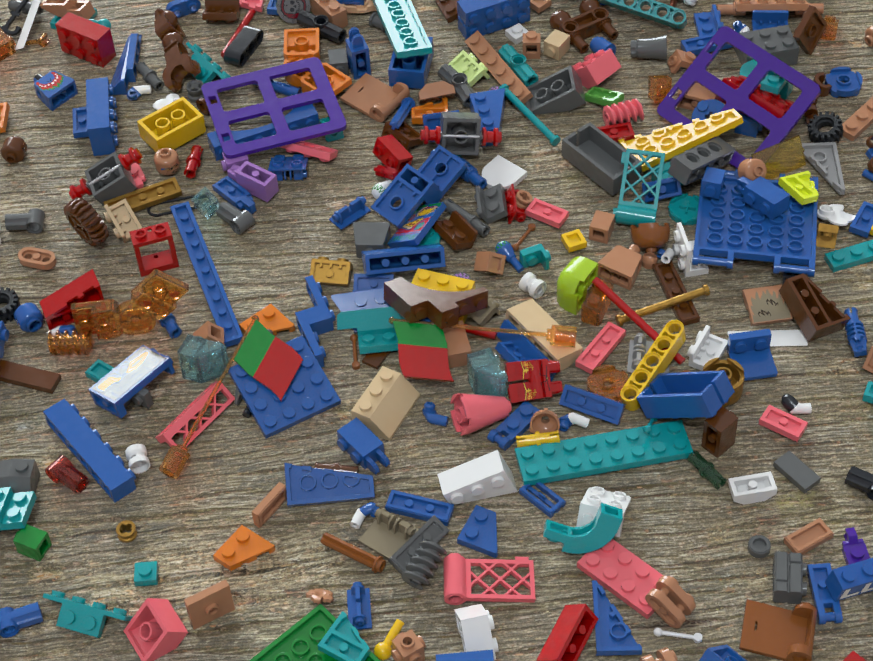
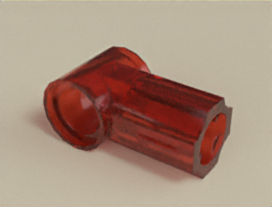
(63, 471)

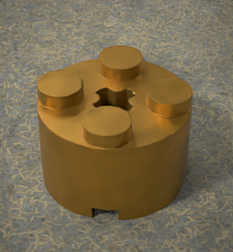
(734, 372)

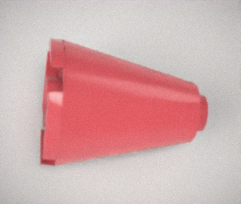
(477, 411)

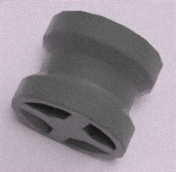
(194, 90)

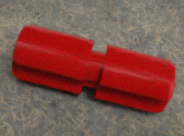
(386, 172)

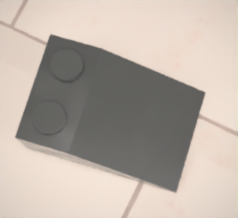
(556, 93)

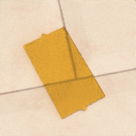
(782, 157)

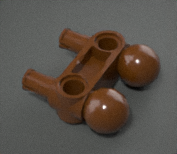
(591, 21)

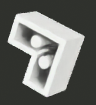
(475, 628)

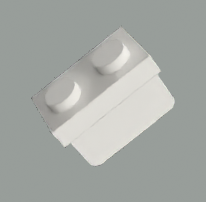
(594, 497)

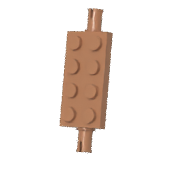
(740, 7)

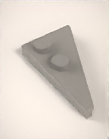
(826, 161)

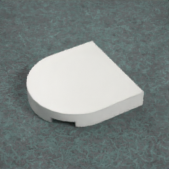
(503, 172)

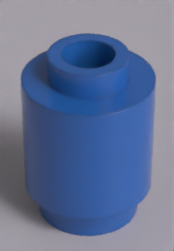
(599, 43)

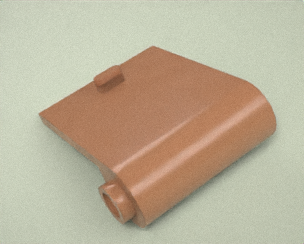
(375, 97)

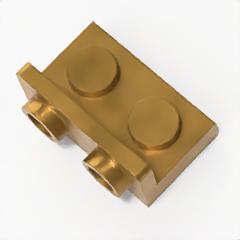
(331, 271)

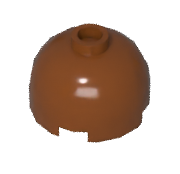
(650, 235)

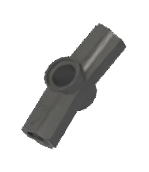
(459, 81)

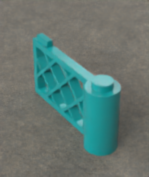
(633, 212)

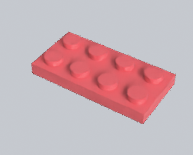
(622, 575)

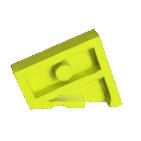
(800, 187)

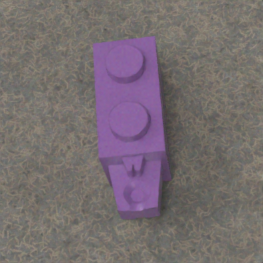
(255, 180)

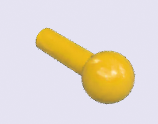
(383, 649)

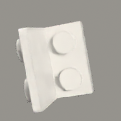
(684, 251)

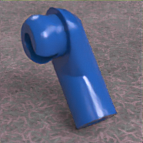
(432, 416)

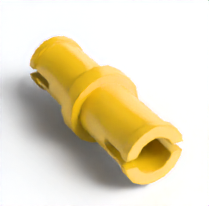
(538, 438)

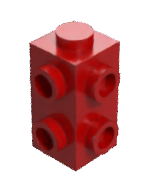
(391, 152)

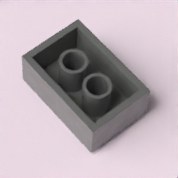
(774, 40)

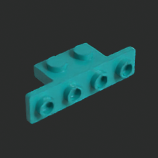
(208, 69)
(84, 617)

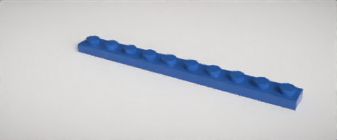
(206, 273)

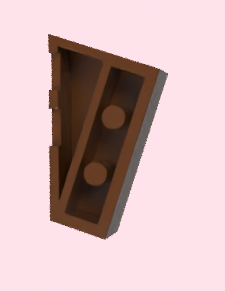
(811, 308)

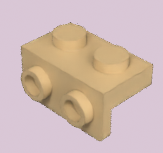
(122, 219)

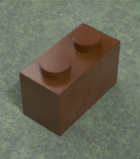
(719, 432)

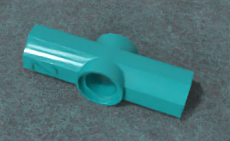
(518, 65)

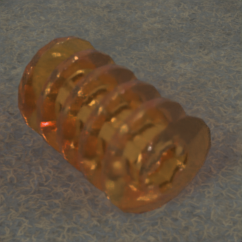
(69, 343)

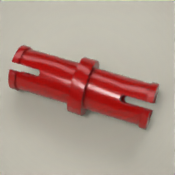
(193, 161)

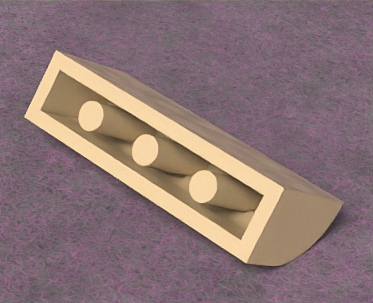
(532, 317)

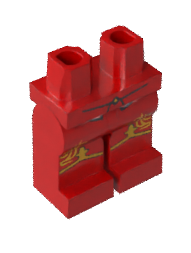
(538, 379)

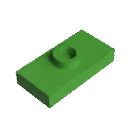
(603, 96)

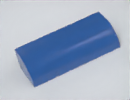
(403, 259)

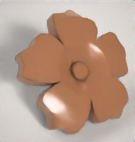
(318, 595)

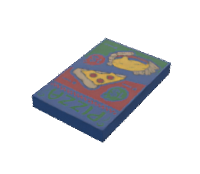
(417, 225)

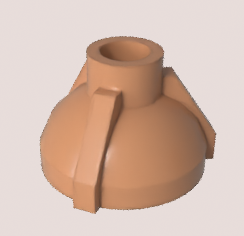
(537, 423)

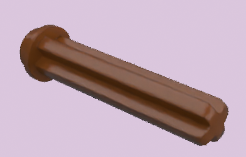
(343, 547)

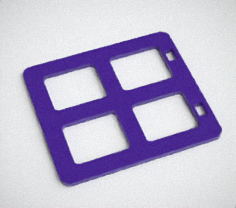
(739, 98)
(273, 107)

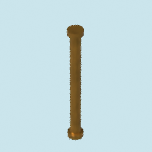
(704, 290)

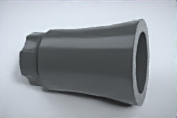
(649, 48)

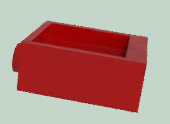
(161, 260)

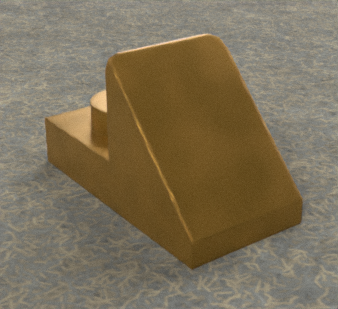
(826, 235)

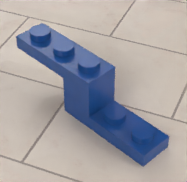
(316, 319)

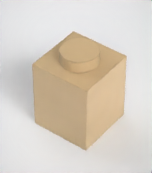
(556, 44)

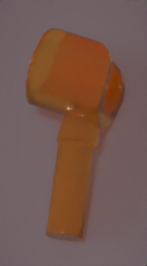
(41, 41)

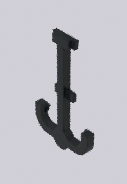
(5, 28)

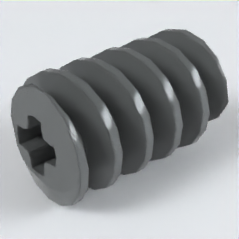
(422, 563)

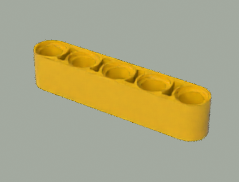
(653, 356)

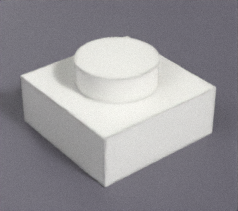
(515, 33)

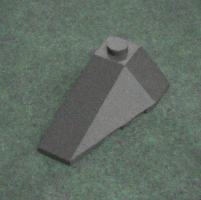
(19, 474)

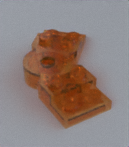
(150, 300)

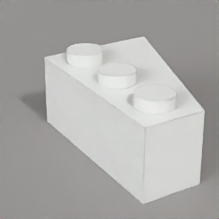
(477, 479)

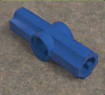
(14, 619)

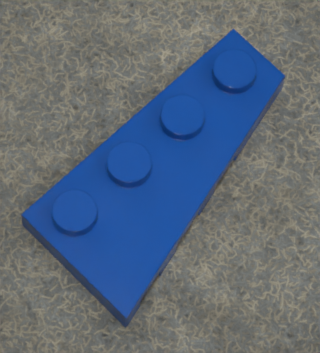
(323, 486)

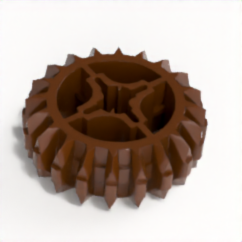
(86, 221)

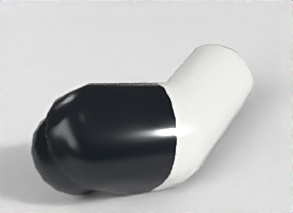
(794, 406)

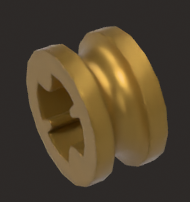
(126, 537)

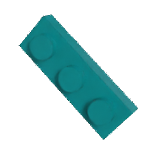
(850, 256)

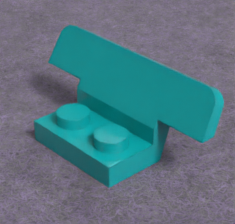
(373, 328)

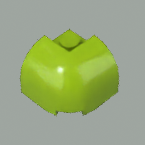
(574, 282)

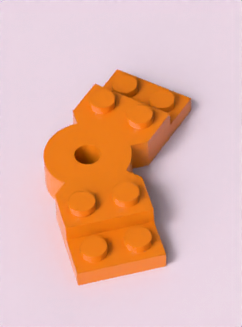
(305, 44)

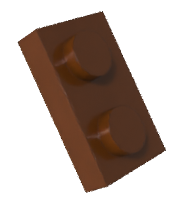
(221, 10)

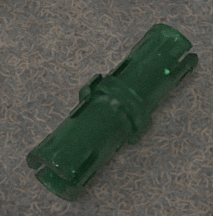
(706, 469)

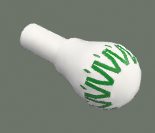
(379, 188)

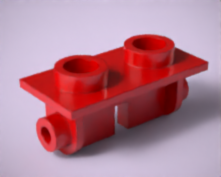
(514, 212)

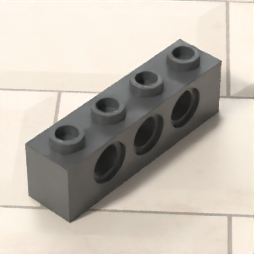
(693, 163)

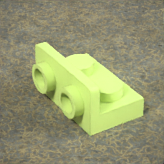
(468, 65)

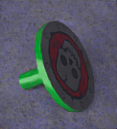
(289, 9)

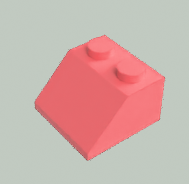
(155, 629)

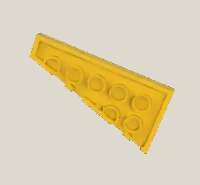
(679, 138)

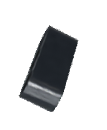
(243, 46)

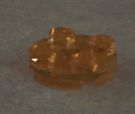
(603, 374)

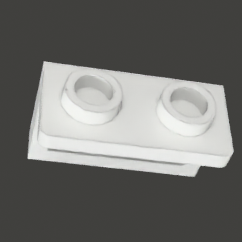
(706, 348)

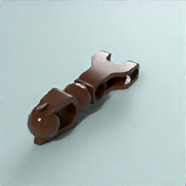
(176, 56)

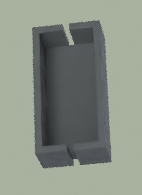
(598, 157)

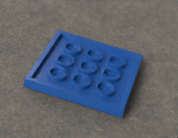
(305, 398)

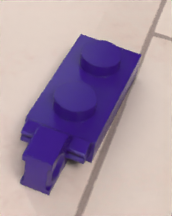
(853, 549)

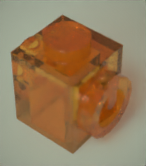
(659, 87)

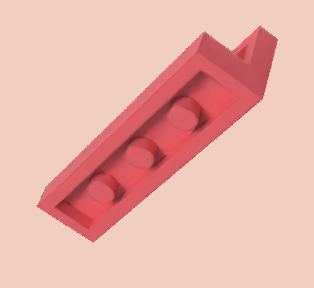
(190, 412)

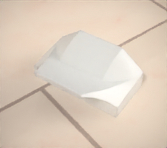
(752, 488)

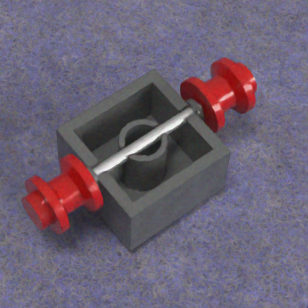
(460, 133)
(108, 177)

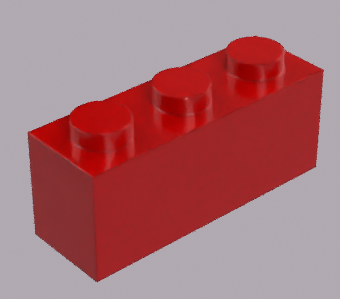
(569, 634)

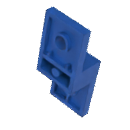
(419, 186)

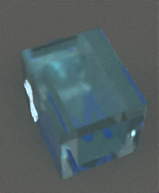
(205, 203)

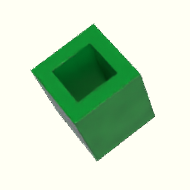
(32, 542)

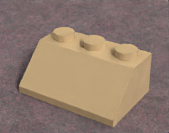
(385, 403)

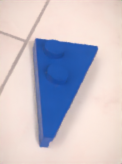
(611, 633)

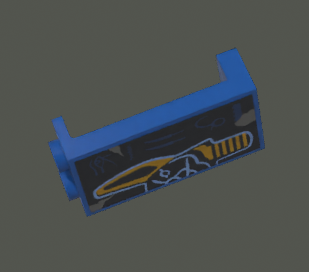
(129, 379)

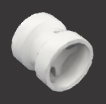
(531, 284)
(137, 458)

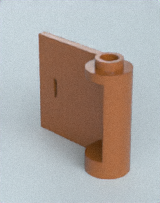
(779, 631)

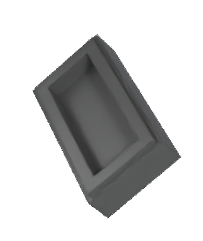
(796, 472)

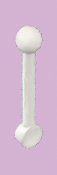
(697, 637)

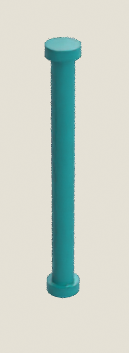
(554, 139)

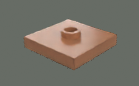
(209, 604)

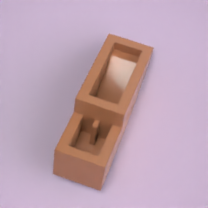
(61, 7)

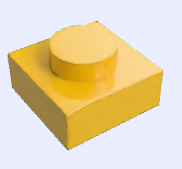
(573, 240)

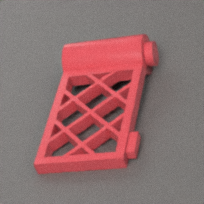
(458, 583)

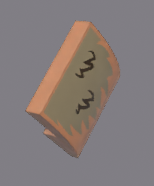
(766, 305)

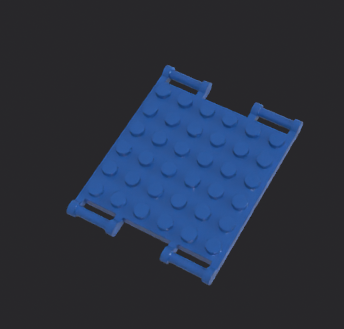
(739, 231)

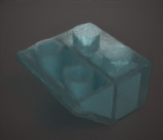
(202, 359)
(485, 373)

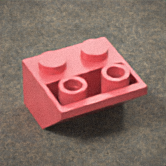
(597, 67)

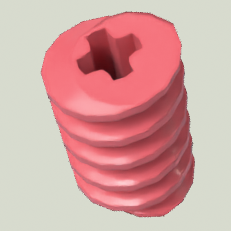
(623, 111)

